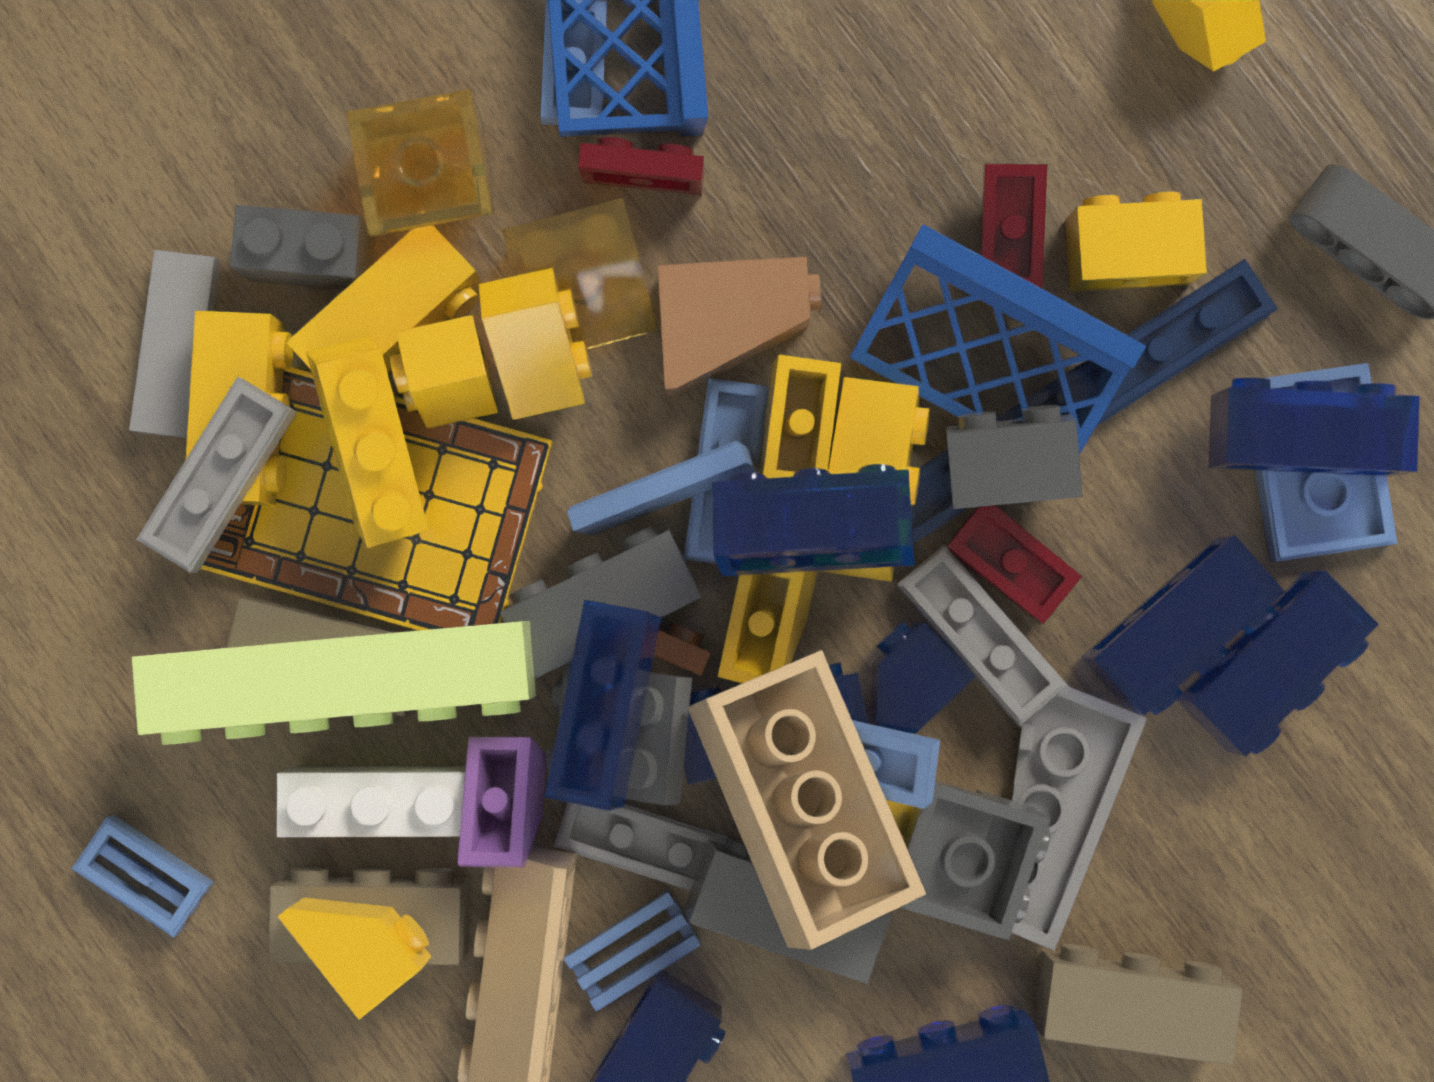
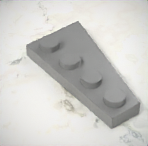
(1071, 773)

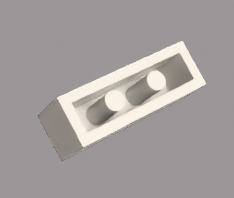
(370, 801)

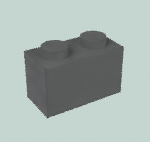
(300, 247)
(1014, 458)

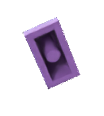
(501, 801)

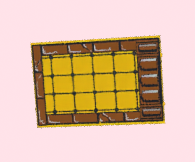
(477, 502)

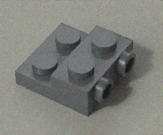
(661, 738)
(975, 858)

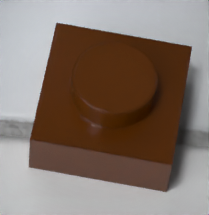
(682, 648)

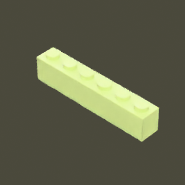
(334, 679)

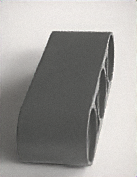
(1370, 237)

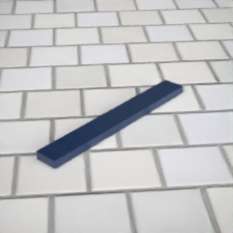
(1172, 343)

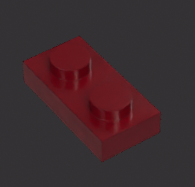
(618, 164)
(1015, 218)
(1013, 562)

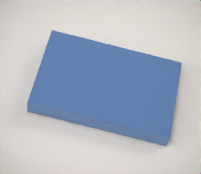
(1324, 511)

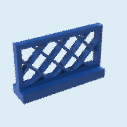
(681, 60)
(1006, 295)

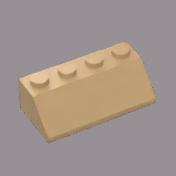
(806, 802)
(521, 969)

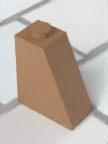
(729, 313)

